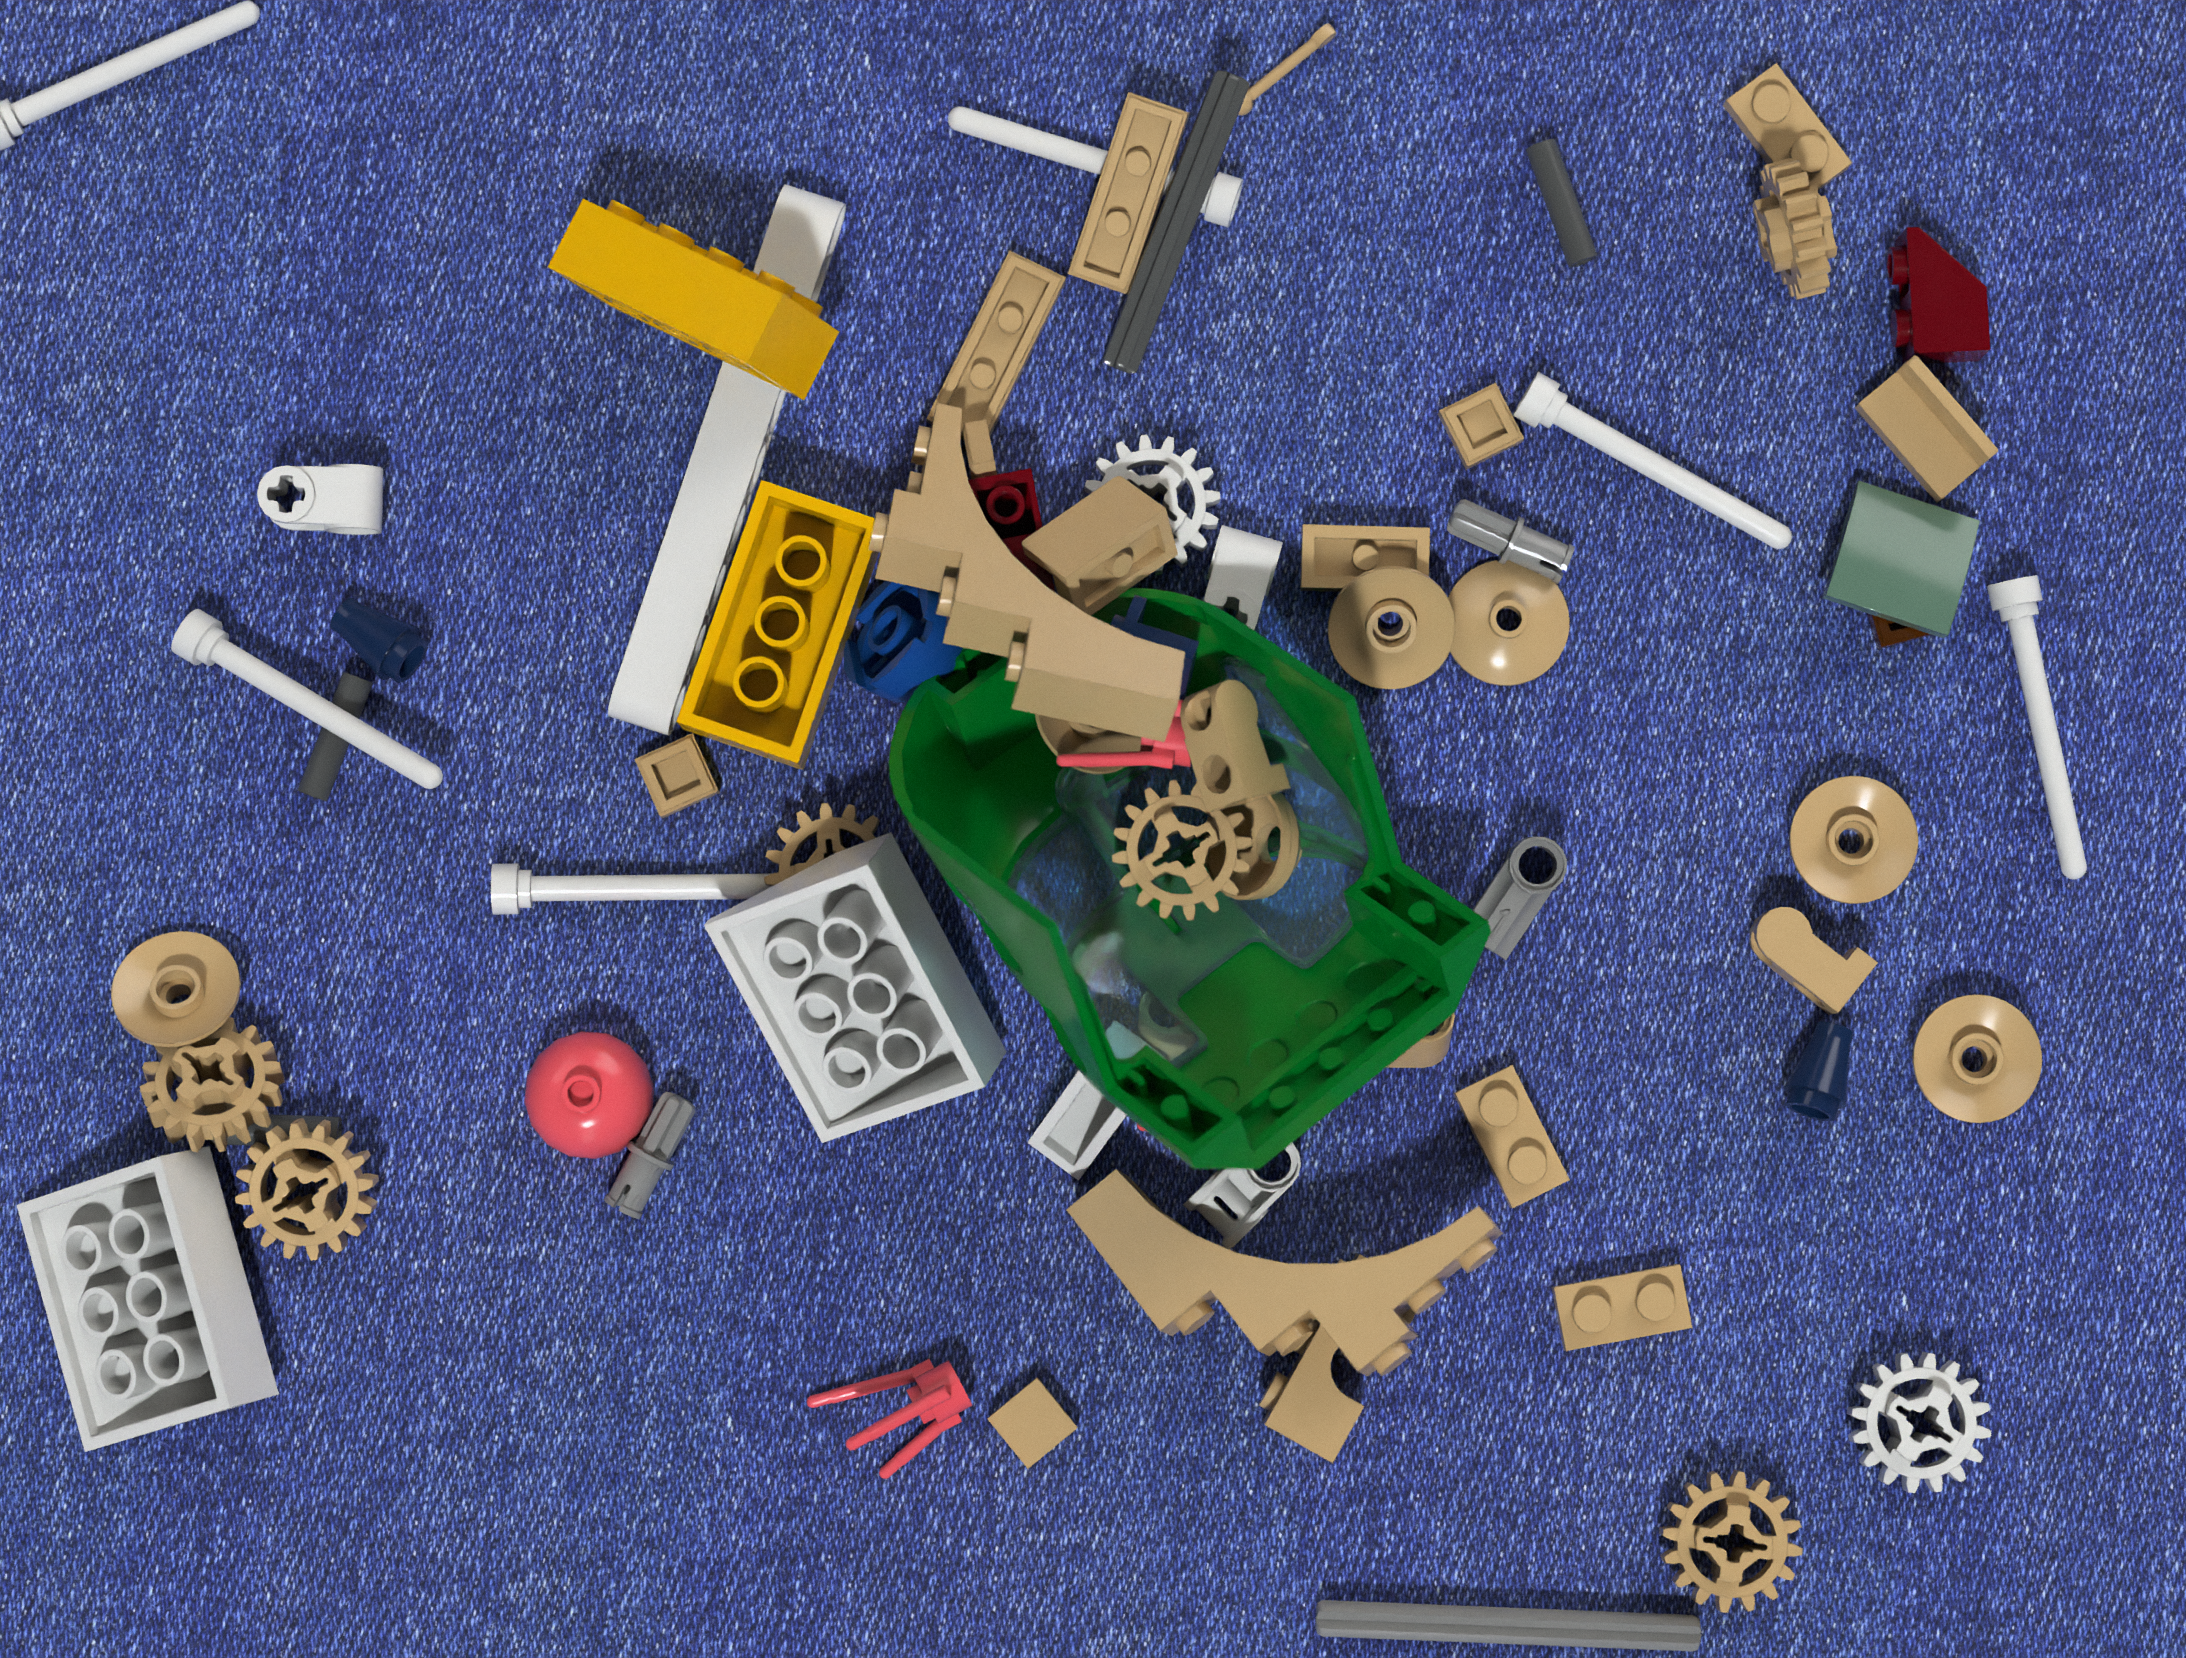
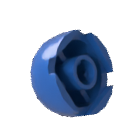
(899, 642)

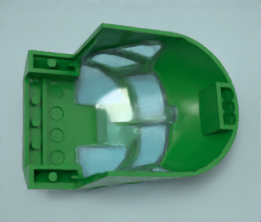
(1215, 1026)

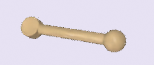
(1317, 41)

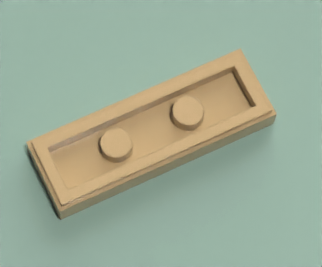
(1128, 192)
(1000, 340)

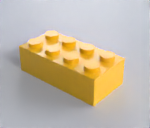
(696, 295)
(780, 626)

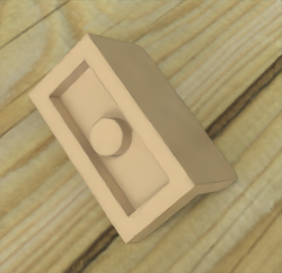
(1926, 428)
(1103, 544)

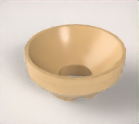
(1265, 874)

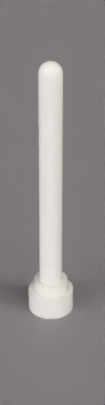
(122, 68)
(1218, 204)
(1548, 406)
(2017, 605)
(203, 641)
(519, 888)

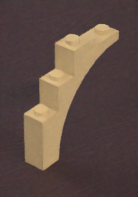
(1056, 653)
(1272, 1301)

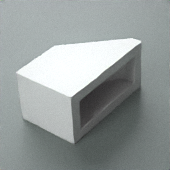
(1077, 1127)

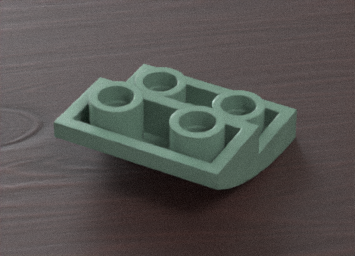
(1902, 559)

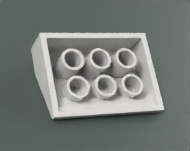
(858, 990)
(147, 1298)

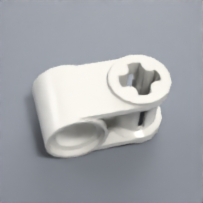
(335, 500)
(1241, 572)
(1244, 1194)

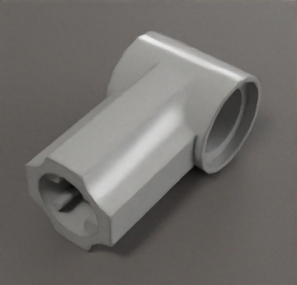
(1512, 901)

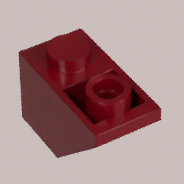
(1940, 303)
(1013, 513)

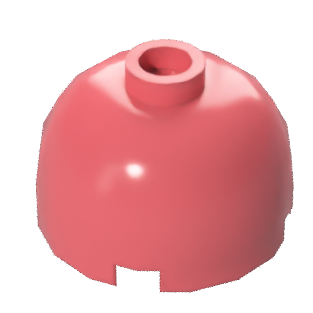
(588, 1095)

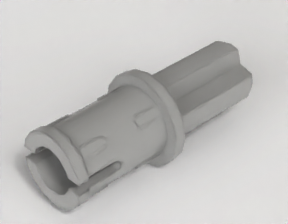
(1510, 539)
(650, 1154)

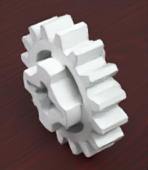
(1169, 484)
(1932, 1395)

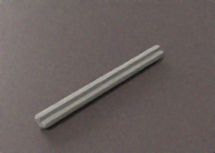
(1507, 1625)

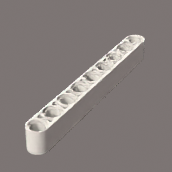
(717, 487)

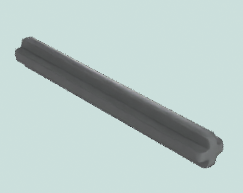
(1175, 221)

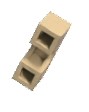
(1307, 1402)

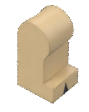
(1228, 747)
(1788, 946)

